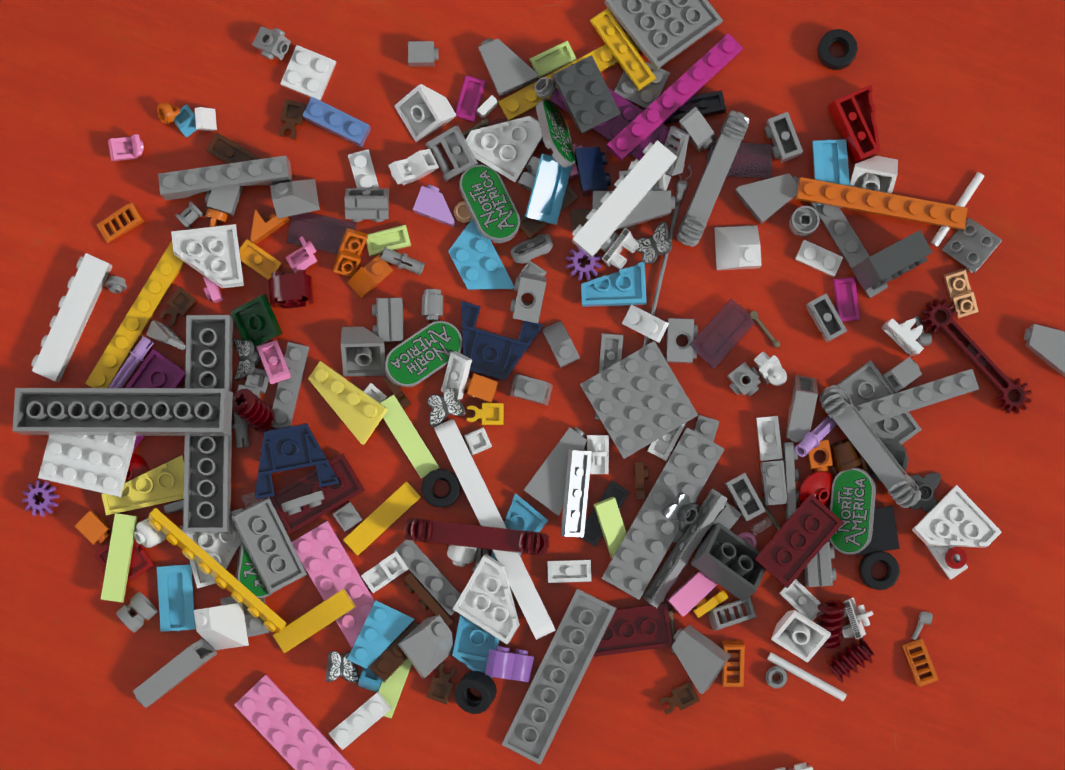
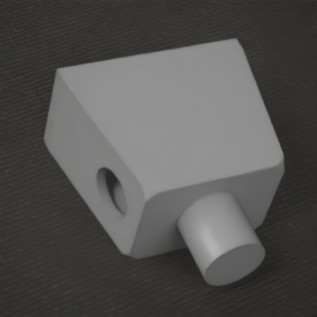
(530, 389)

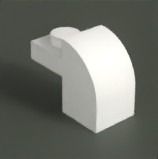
(413, 167)

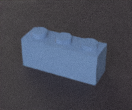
(336, 122)

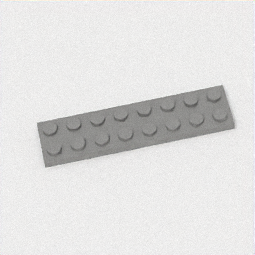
(651, 531)
(559, 676)

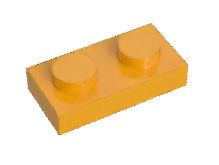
(258, 259)

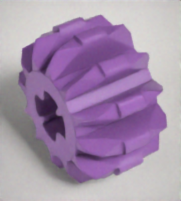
(588, 268)
(47, 495)

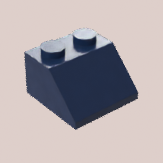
(591, 170)

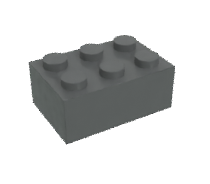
(585, 94)
(892, 261)
(729, 561)

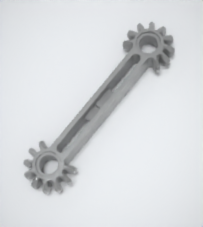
(712, 178)
(841, 409)

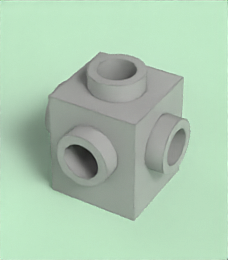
(271, 43)
(738, 386)

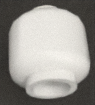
(147, 535)
(461, 555)

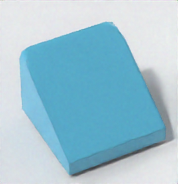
(186, 121)
(369, 680)

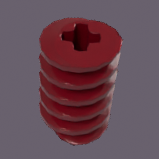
(252, 410)
(832, 620)
(850, 660)

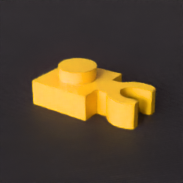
(490, 414)
(706, 605)

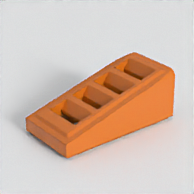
(123, 229)
(733, 645)
(912, 665)

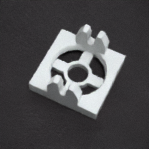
(904, 335)

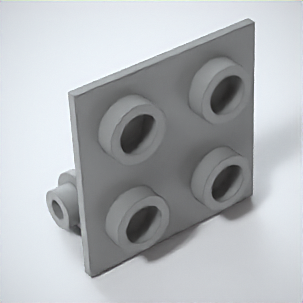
(972, 245)

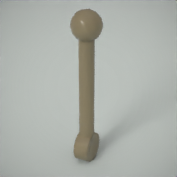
(484, 122)
(754, 316)
(770, 516)
(672, 627)

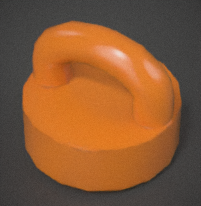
(167, 112)
(215, 216)

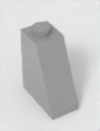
(505, 67)
(768, 195)
(1047, 345)
(801, 407)
(699, 657)

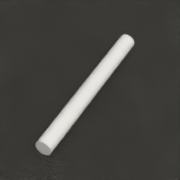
(961, 202)
(806, 676)

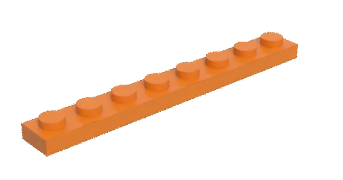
(881, 203)

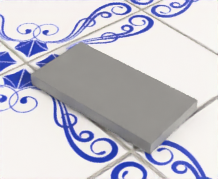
(868, 385)
(268, 545)

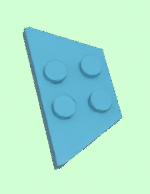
(478, 261)
(473, 645)

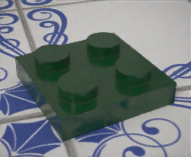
(256, 321)

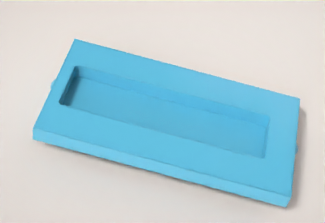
(831, 161)
(548, 190)
(176, 598)

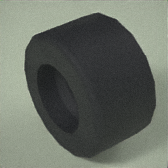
(846, 39)
(427, 488)
(892, 570)
(470, 702)

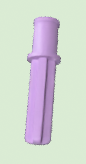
(132, 362)
(812, 439)

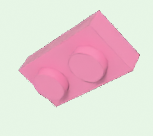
(273, 362)

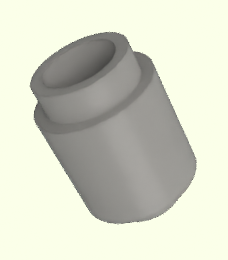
(432, 304)

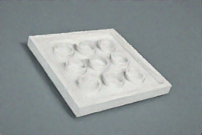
(88, 461)

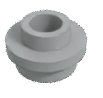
(544, 87)
(116, 284)
(776, 684)

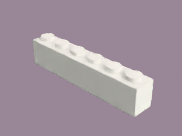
(624, 198)
(71, 318)

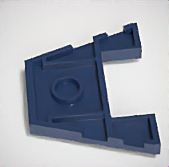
(490, 352)
(287, 450)

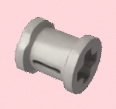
(189, 215)

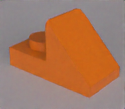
(262, 229)
(370, 276)

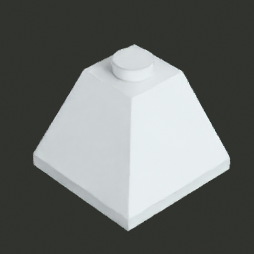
(424, 111)
(875, 174)
(737, 248)
(222, 626)
(799, 635)

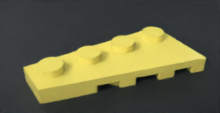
(351, 404)
(149, 489)

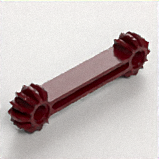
(976, 356)
(476, 536)

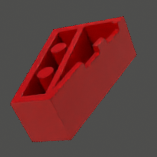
(856, 123)

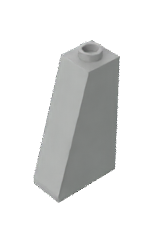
(652, 206)
(549, 481)
(174, 672)

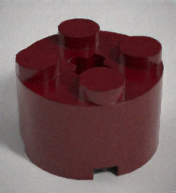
(290, 289)

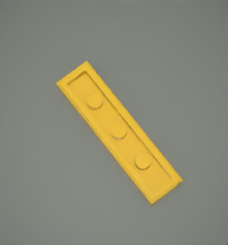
(622, 49)
(382, 518)
(314, 620)

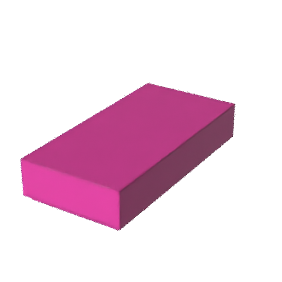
(470, 98)
(846, 299)

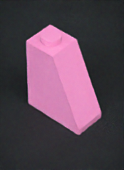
(691, 593)

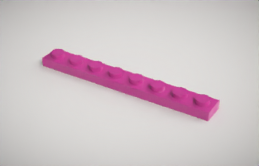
(674, 97)

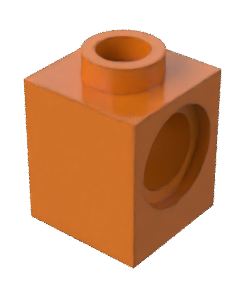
(481, 388)
(825, 448)
(94, 528)

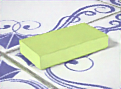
(552, 59)
(392, 238)

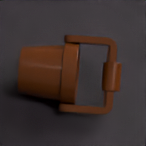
(847, 457)

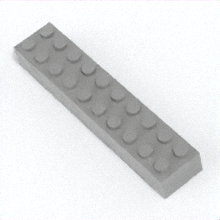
(123, 411)
(208, 457)

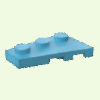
(616, 289)
(523, 517)
(378, 632)

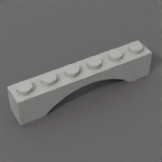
(198, 180)

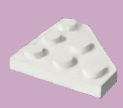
(506, 145)
(212, 253)
(956, 523)
(219, 546)
(489, 600)

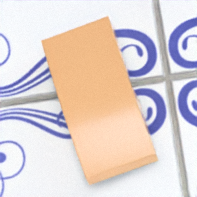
(961, 293)

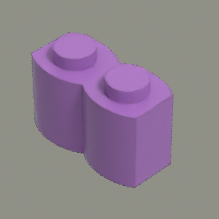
(508, 664)

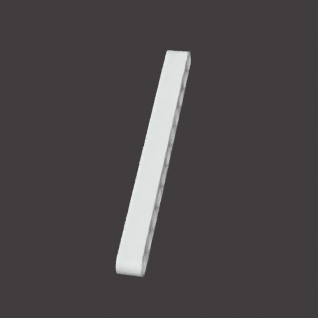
(489, 516)

